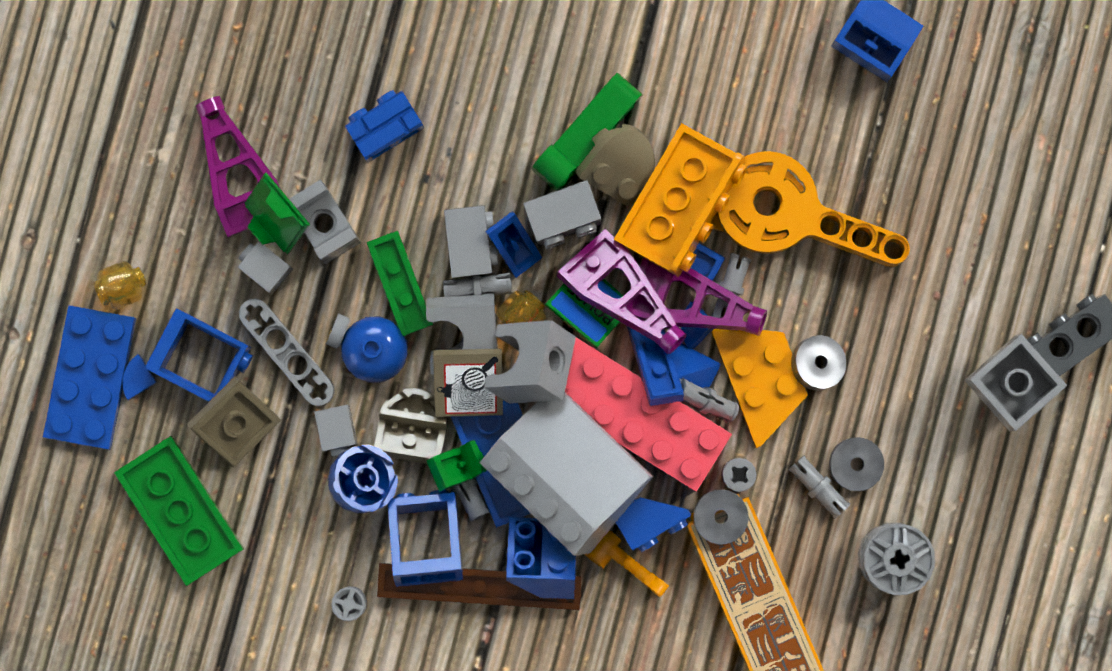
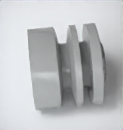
(881, 545)

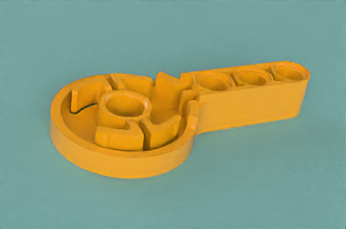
(798, 213)

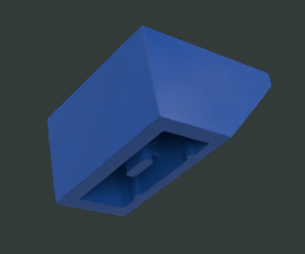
(877, 37)
(648, 519)
(539, 560)

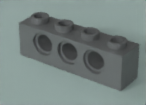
(1099, 314)

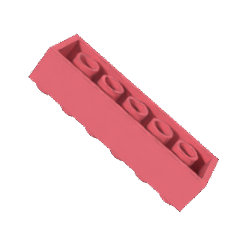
(663, 435)

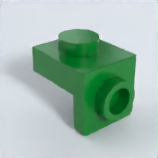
(456, 466)

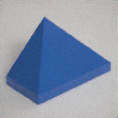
(514, 244)
(695, 366)

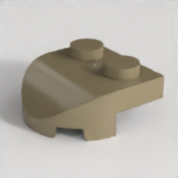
(619, 163)
(409, 427)

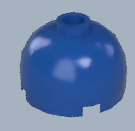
(374, 349)
(362, 479)

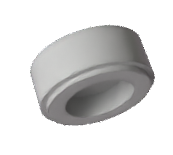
(338, 331)

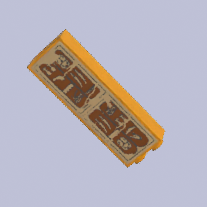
(756, 599)

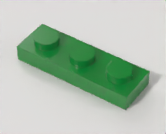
(399, 283)

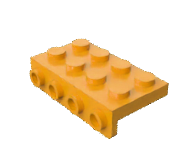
(681, 200)

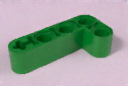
(606, 110)

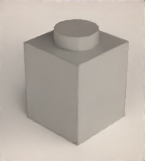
(264, 267)
(336, 429)

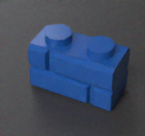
(383, 125)

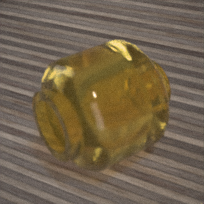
(119, 285)
(521, 308)

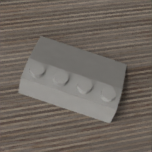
(567, 472)

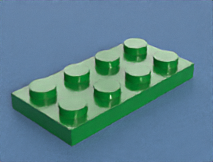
(179, 510)

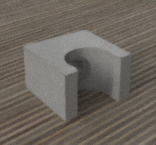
(317, 202)
(471, 314)
(541, 364)

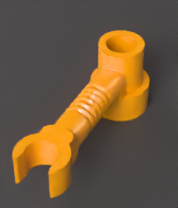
(608, 549)

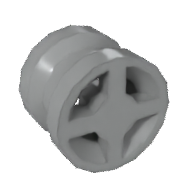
(740, 471)
(342, 607)

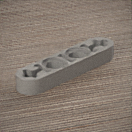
(284, 354)

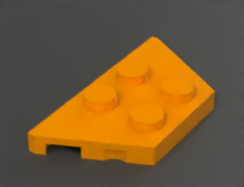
(760, 378)

